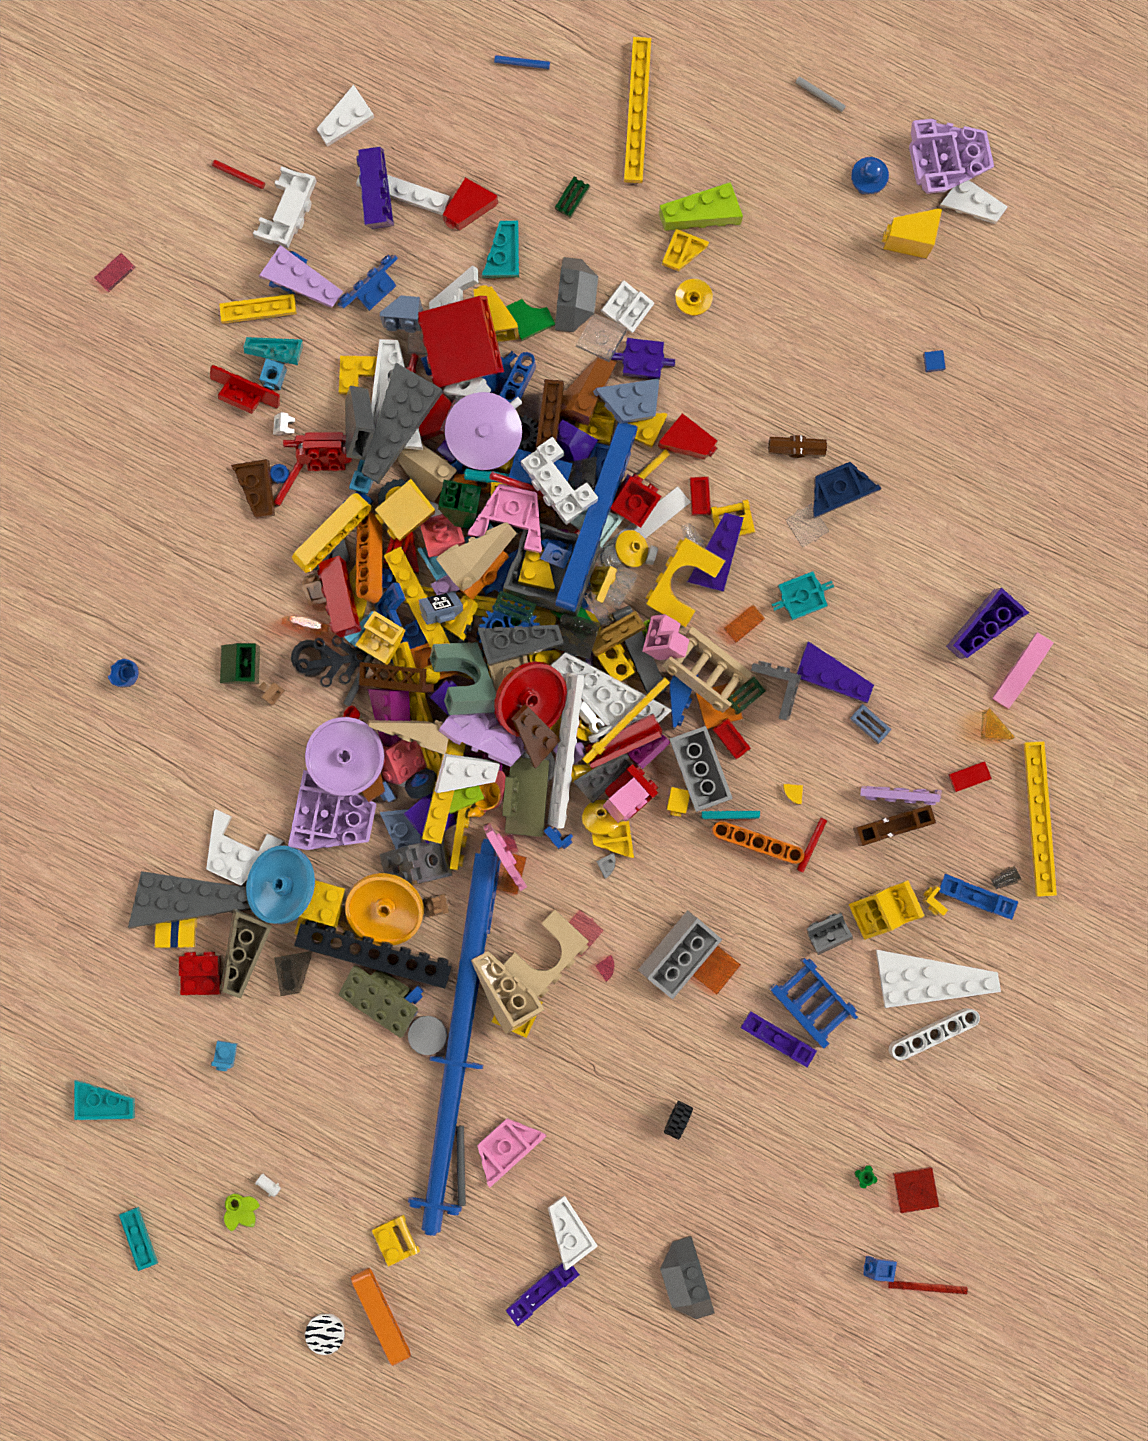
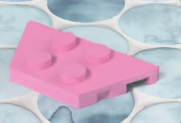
(506, 1147)

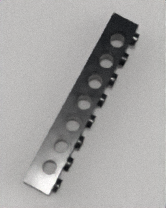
(305, 941)

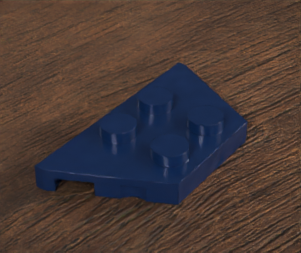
(840, 488)

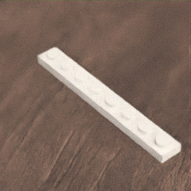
(565, 751)

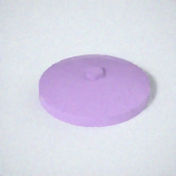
(483, 431)
(344, 756)

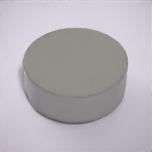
(651, 555)

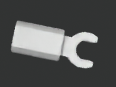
(589, 717)

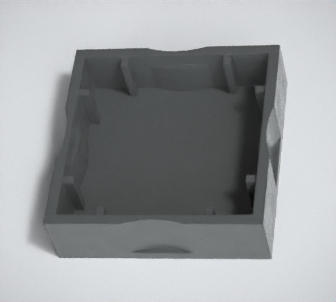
(541, 597)

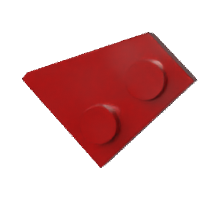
(409, 549)

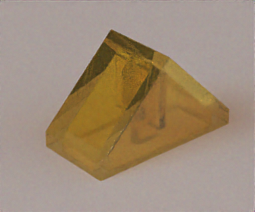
(993, 728)

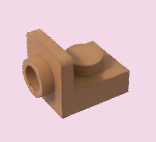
(312, 589)

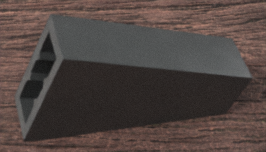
(358, 422)

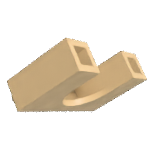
(571, 942)

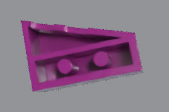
(389, 706)

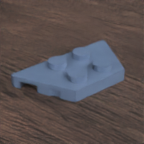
(631, 400)

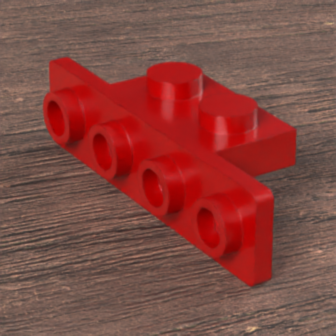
(242, 392)

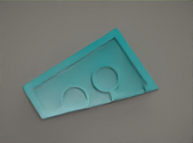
(504, 253)
(275, 348)
(100, 1103)

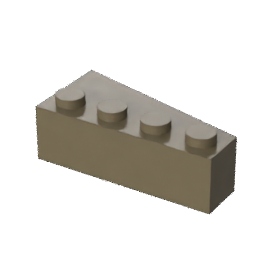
(243, 949)

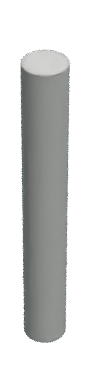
(820, 94)

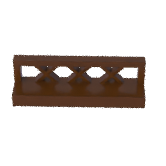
(550, 411)
(392, 681)

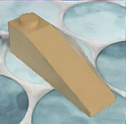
(426, 470)
(469, 561)
(424, 732)
(508, 997)

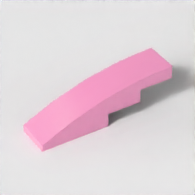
(1022, 670)

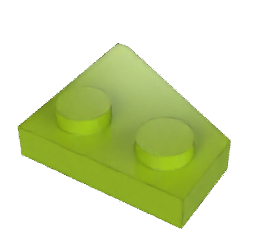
(465, 797)

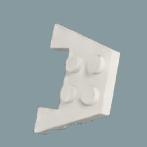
(454, 291)
(232, 858)

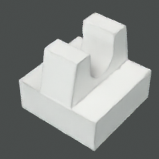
(281, 424)

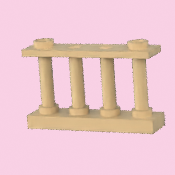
(723, 663)

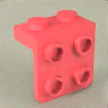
(402, 761)

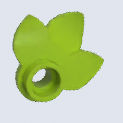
(242, 1213)

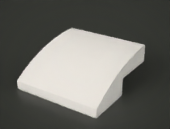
(627, 306)

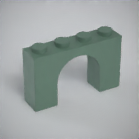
(469, 660)

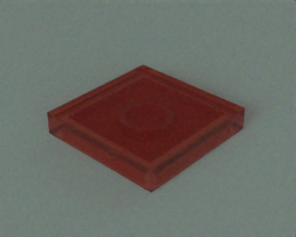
(916, 1190)

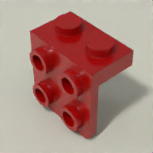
(630, 773)

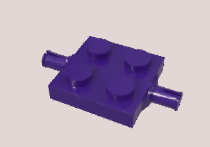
(643, 358)

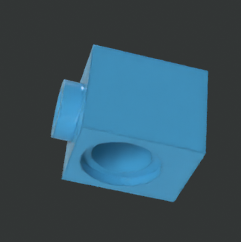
(269, 367)

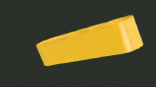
(331, 533)

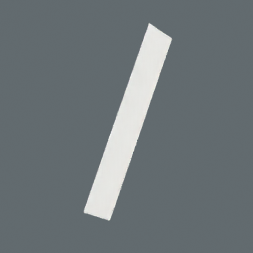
(662, 512)

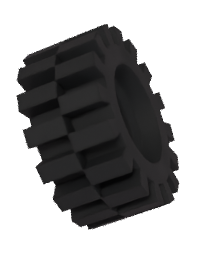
(533, 429)
(678, 1120)

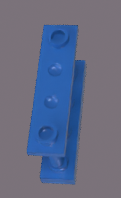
(808, 1020)

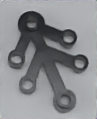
(335, 661)

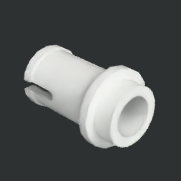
(268, 1185)

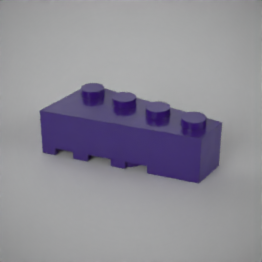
(375, 188)
(987, 622)

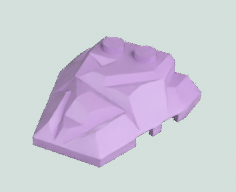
(947, 154)
(484, 733)
(328, 818)

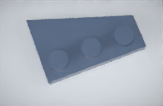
(400, 828)

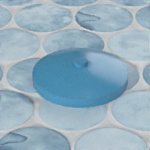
(280, 885)

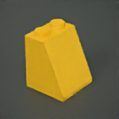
(913, 233)
(504, 324)
(404, 511)

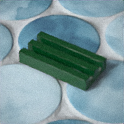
(580, 183)

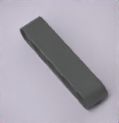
(644, 663)

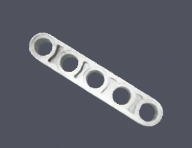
(943, 1033)

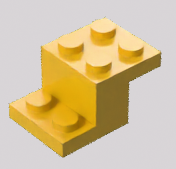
(323, 908)
(886, 910)

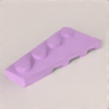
(873, 792)

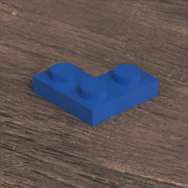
(390, 602)

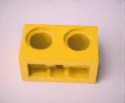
(610, 665)

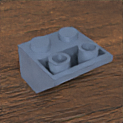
(402, 314)

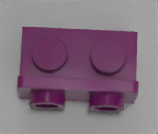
(646, 753)

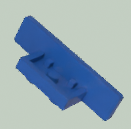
(373, 287)

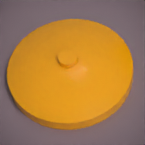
(384, 908)

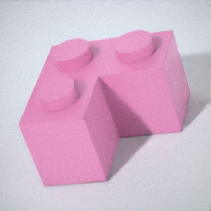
(664, 639)
(625, 800)

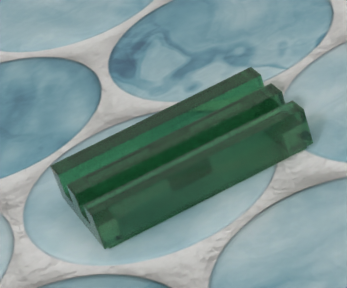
(532, 606)
(734, 704)

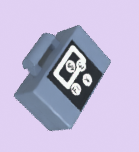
(440, 607)

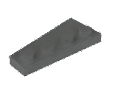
(511, 643)

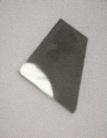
(292, 972)

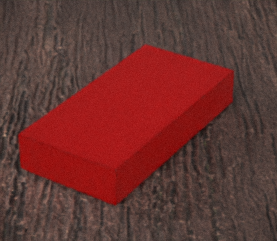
(700, 496)
(731, 738)
(969, 776)

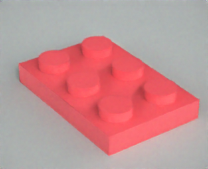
(440, 535)

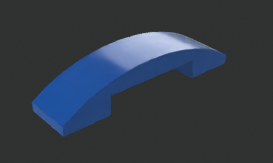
(978, 897)

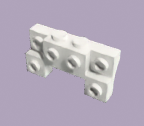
(291, 209)
(553, 485)

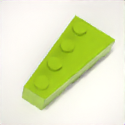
(702, 209)

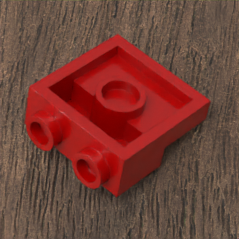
(635, 500)
(200, 974)

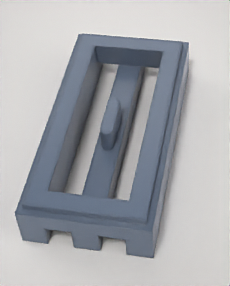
(858, 713)

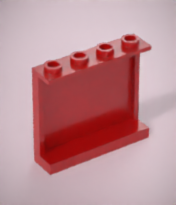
(460, 341)

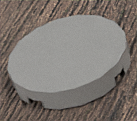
(427, 1035)

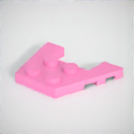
(512, 506)
(505, 856)

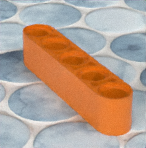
(369, 559)
(767, 841)
(381, 1316)

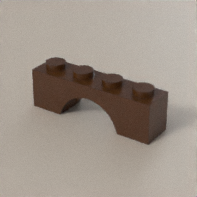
(894, 825)

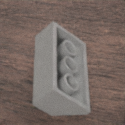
(701, 768)
(680, 954)

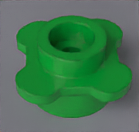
(872, 1179)

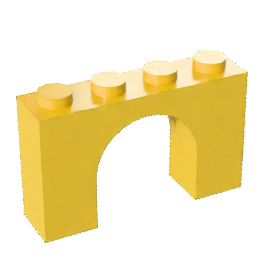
(662, 597)

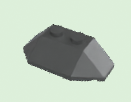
(575, 294)
(686, 1280)

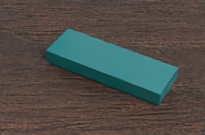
(730, 814)
(138, 1238)

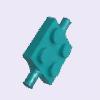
(802, 595)

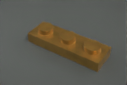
(617, 633)

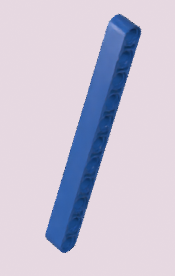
(596, 517)

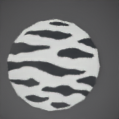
(325, 1334)

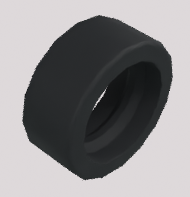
(296, 652)

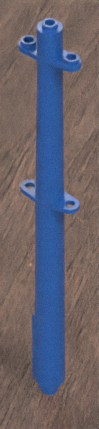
(477, 926)

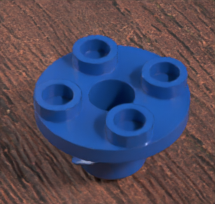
(869, 175)

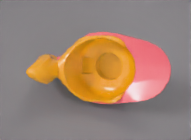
(493, 796)

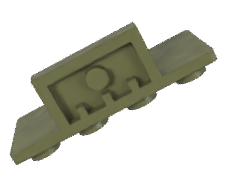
(526, 798)
(380, 998)

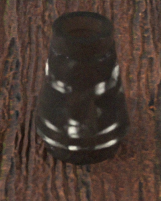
(1006, 878)

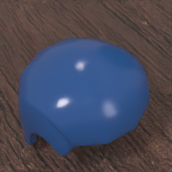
(123, 673)

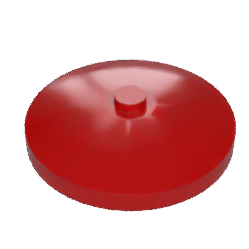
(537, 687)

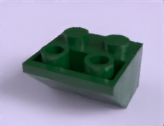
(459, 503)
(240, 663)

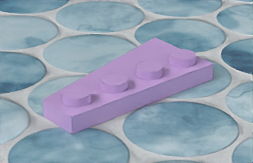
(294, 274)

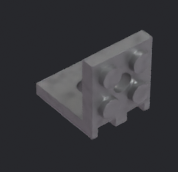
(782, 673)
(415, 863)

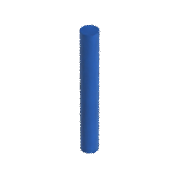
(522, 62)

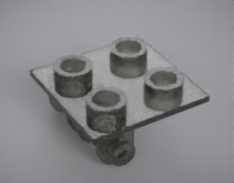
(583, 472)
(578, 635)

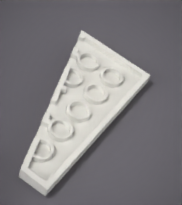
(388, 354)
(607, 695)
(921, 980)

